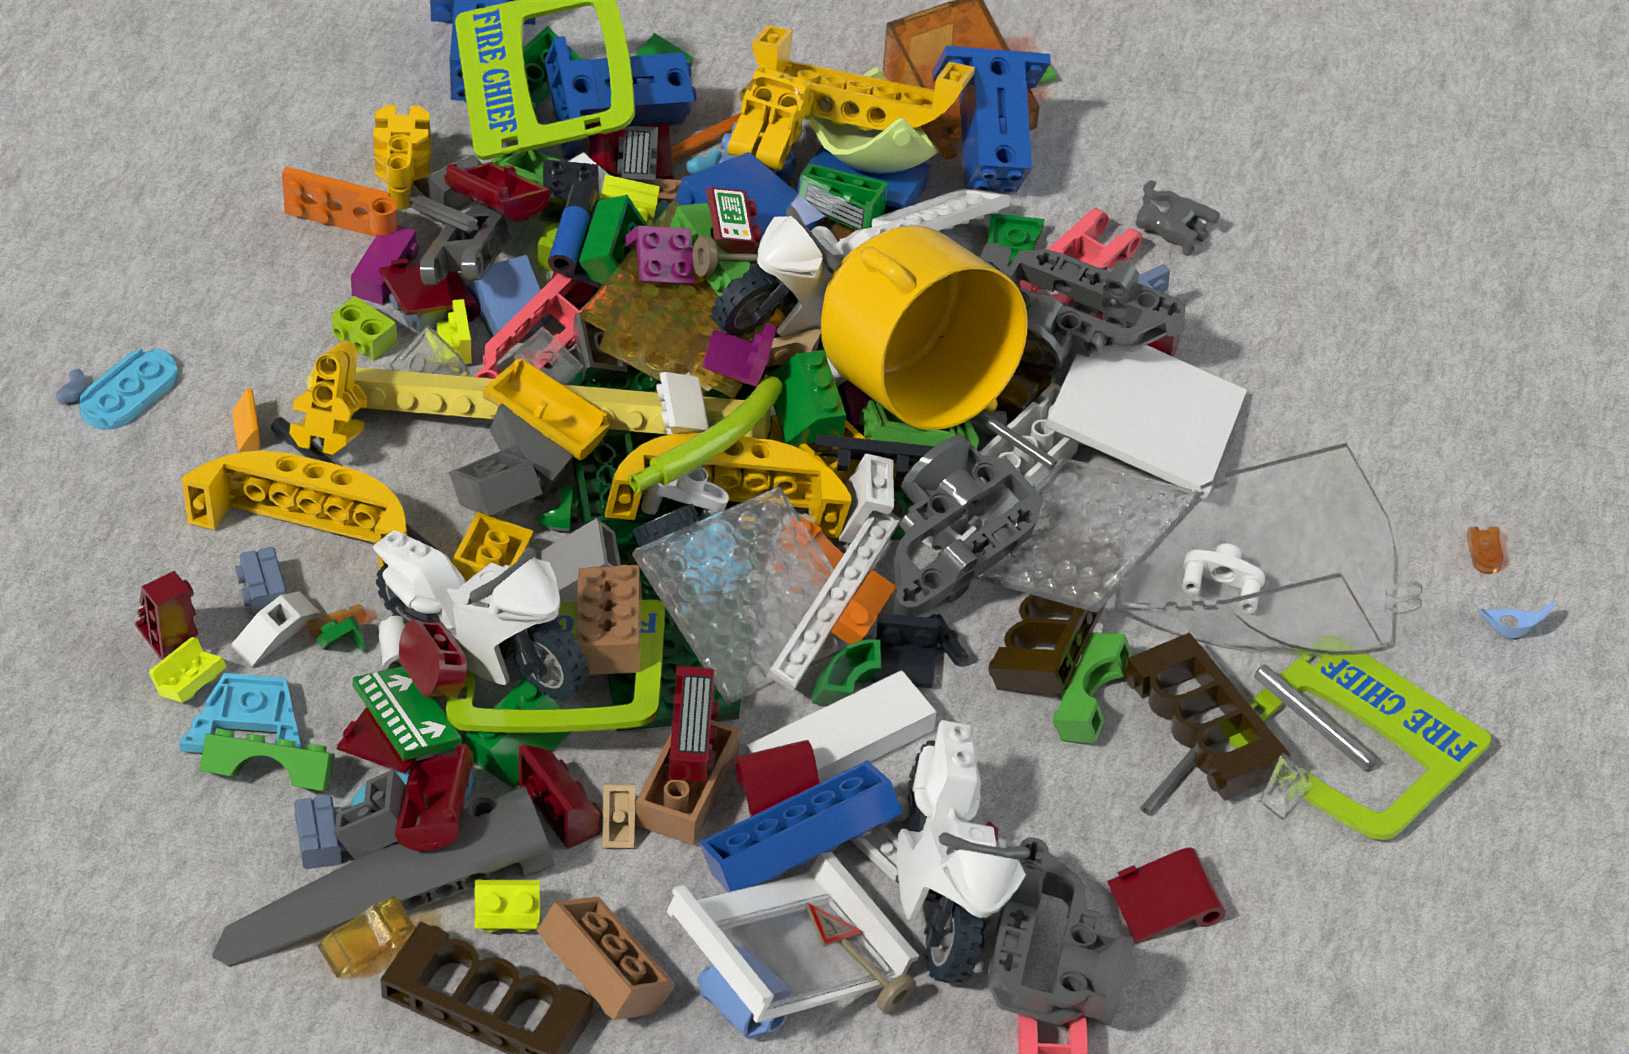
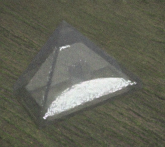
(1285, 787)

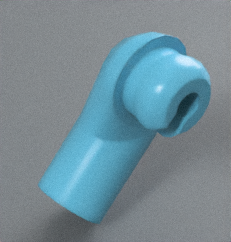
(702, 163)

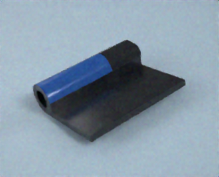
(572, 233)

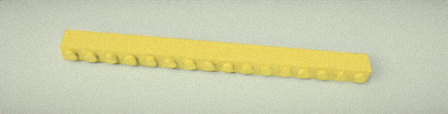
(463, 397)

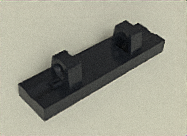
(855, 448)

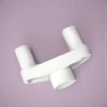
(688, 489)
(1221, 566)

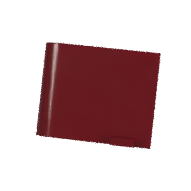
(605, 150)
(416, 298)
(368, 741)
(776, 774)
(1166, 895)

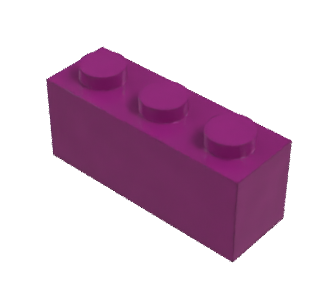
(366, 279)

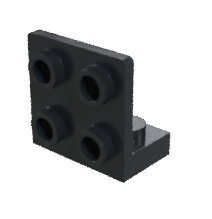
(559, 177)
(908, 646)

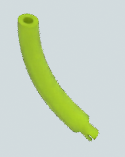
(710, 443)

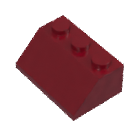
(558, 796)

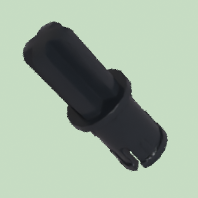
(948, 641)

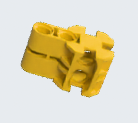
(771, 117)
(401, 150)
(331, 401)

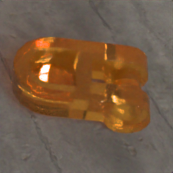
(1489, 557)

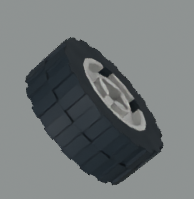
(666, 525)

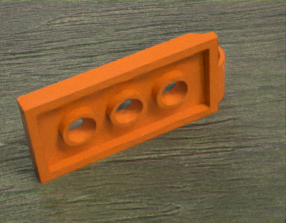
(380, 207)

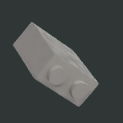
(586, 547)

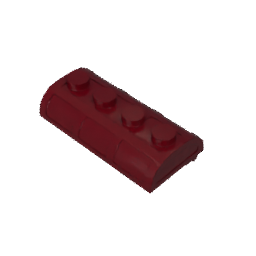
(499, 189)
(434, 800)

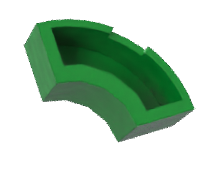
(850, 666)

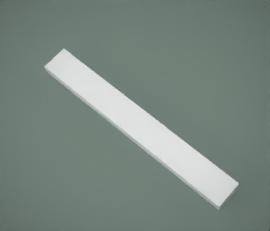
(833, 599)

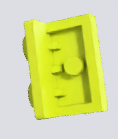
(185, 671)

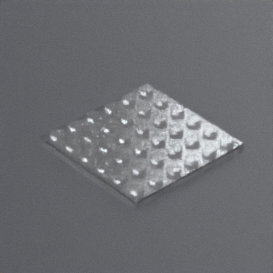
(1091, 533)
(741, 588)

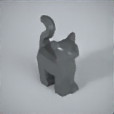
(1180, 223)

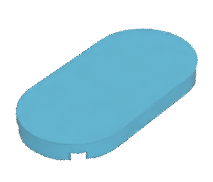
(128, 388)

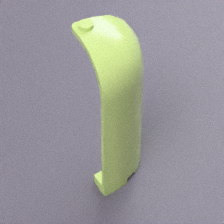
(875, 150)

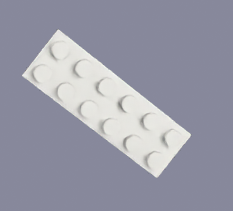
(948, 209)

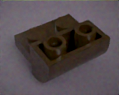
(1022, 390)

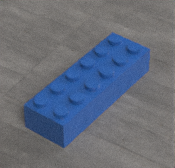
(801, 827)

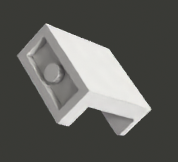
(870, 490)

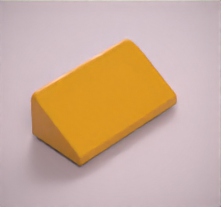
(246, 423)

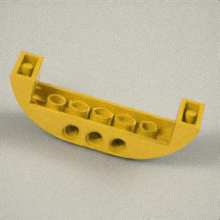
(860, 98)
(745, 472)
(293, 491)

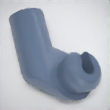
(73, 389)

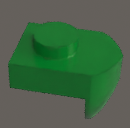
(560, 518)
(335, 631)

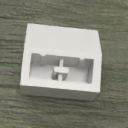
(682, 403)

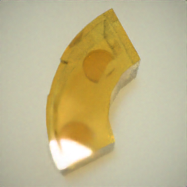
(367, 937)

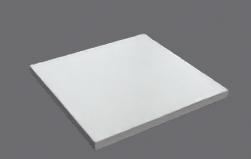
(1149, 412)

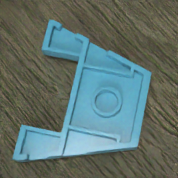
(244, 704)

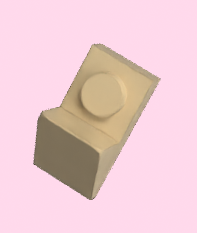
(787, 346)
(618, 815)

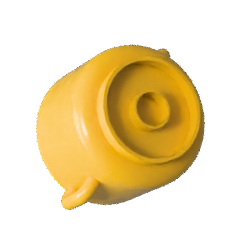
(893, 305)

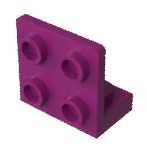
(663, 254)
(739, 357)

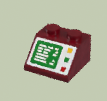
(734, 220)

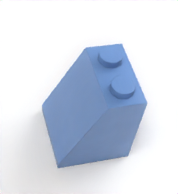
(505, 292)

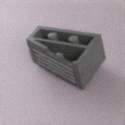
(639, 154)

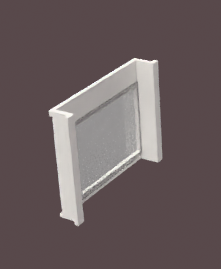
(771, 949)

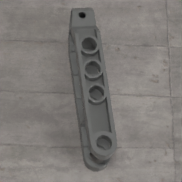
(464, 251)

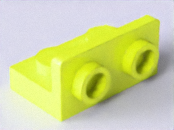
(456, 331)
(507, 905)

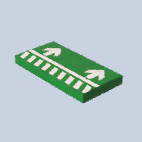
(406, 716)

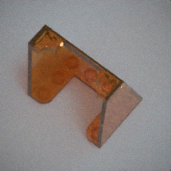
(917, 43)

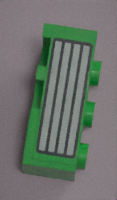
(843, 195)

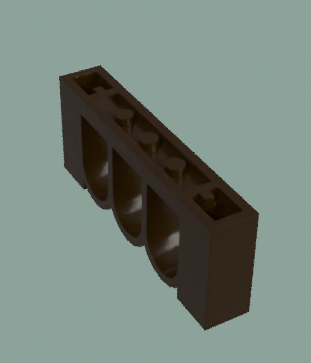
(1181, 659)
(1042, 669)
(431, 949)

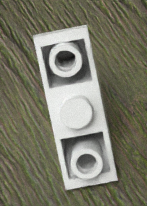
(274, 626)

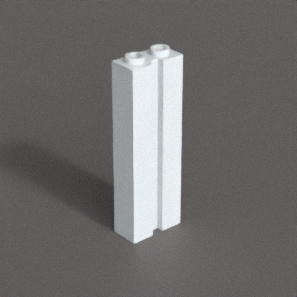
(859, 726)

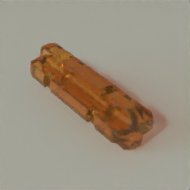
(315, 624)

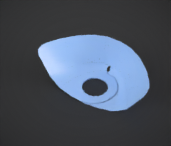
(1526, 620)

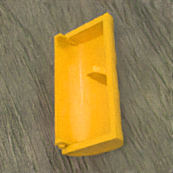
(549, 407)

